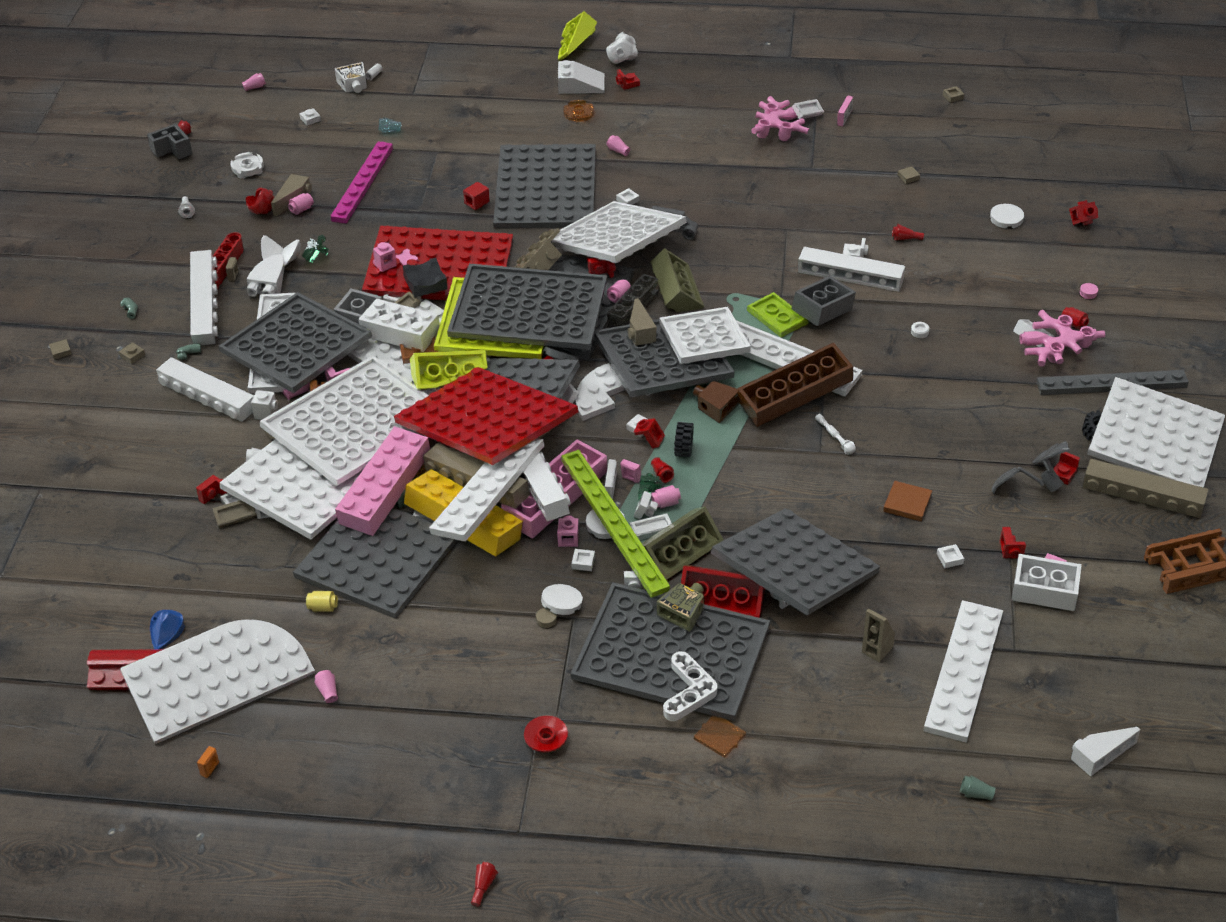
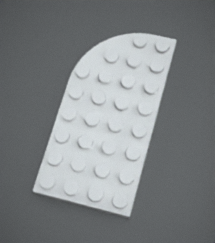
(213, 675)

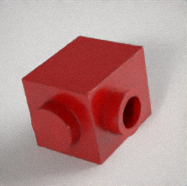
(476, 195)

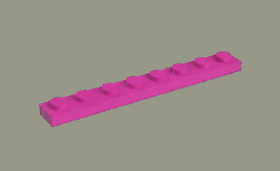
(361, 182)

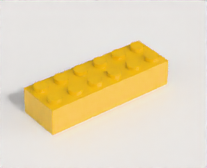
(434, 492)

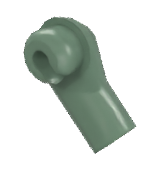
(131, 305)
(188, 349)

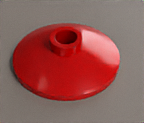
(545, 733)

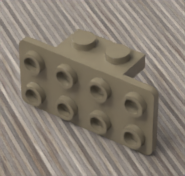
(541, 254)

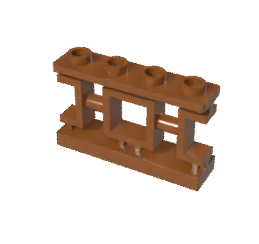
(1194, 574)

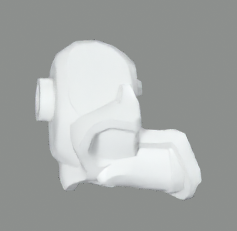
(622, 49)

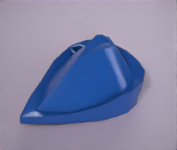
(165, 627)

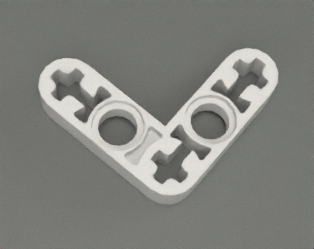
(695, 688)

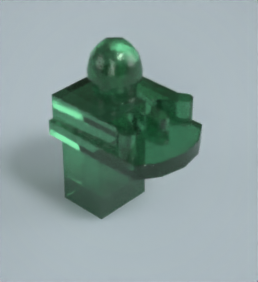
(314, 247)
(649, 484)

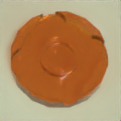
(578, 111)

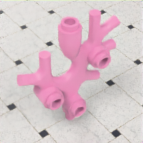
(772, 117)
(1055, 345)

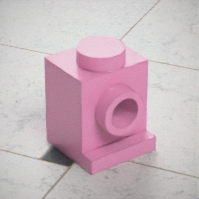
(384, 252)
(568, 527)

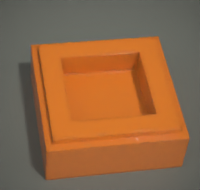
(208, 762)

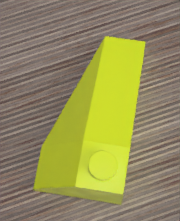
(575, 33)
(440, 368)

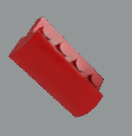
(106, 664)

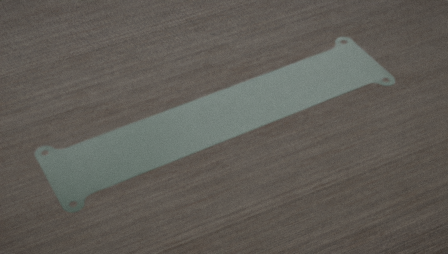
(711, 439)

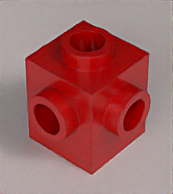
(1084, 213)

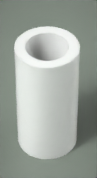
(373, 72)

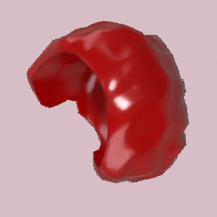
(261, 202)

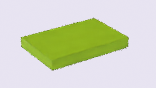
(776, 314)

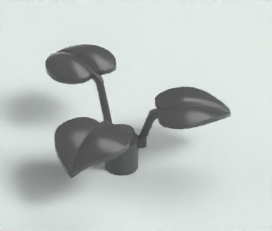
(1049, 477)

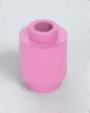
(300, 203)
(617, 290)
(666, 496)

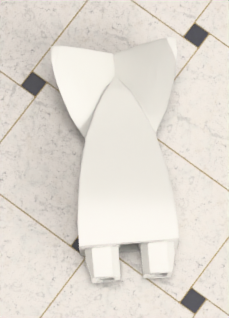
(268, 274)

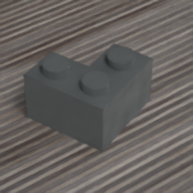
(170, 140)

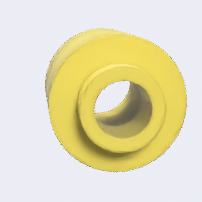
(321, 601)

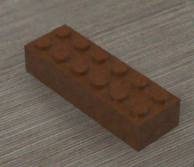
(795, 384)

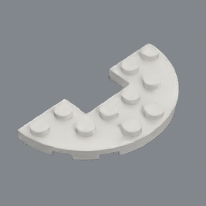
(596, 392)

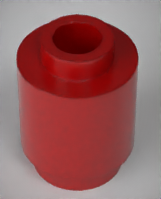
(1079, 317)

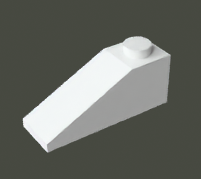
(1102, 748)

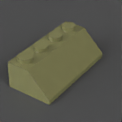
(676, 282)
(683, 541)

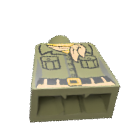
(682, 605)

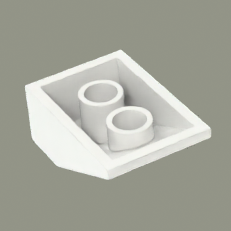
(578, 78)

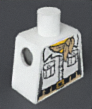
(351, 77)

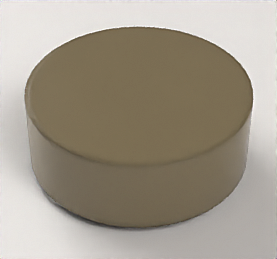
(546, 618)

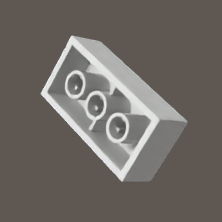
(400, 324)

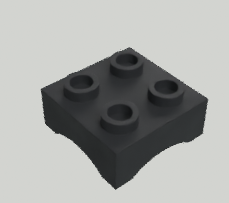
(425, 278)

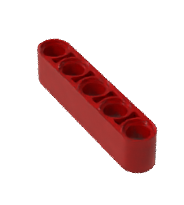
(230, 247)

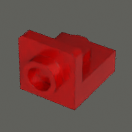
(627, 81)
(599, 267)
(651, 431)
(1067, 467)
(209, 489)
(1009, 546)

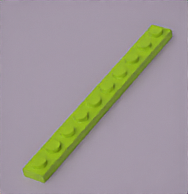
(615, 524)

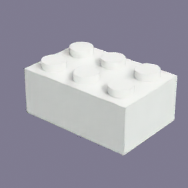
(1046, 582)

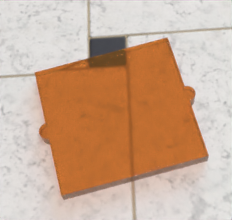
(719, 735)

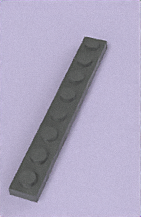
(1104, 382)

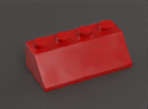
(726, 589)

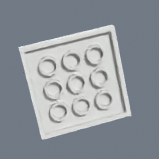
(704, 335)

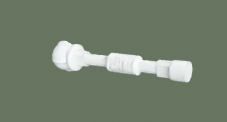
(847, 445)

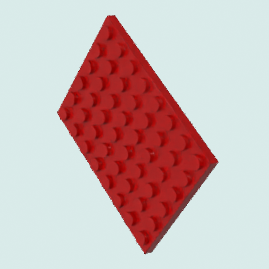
(451, 249)
(486, 415)

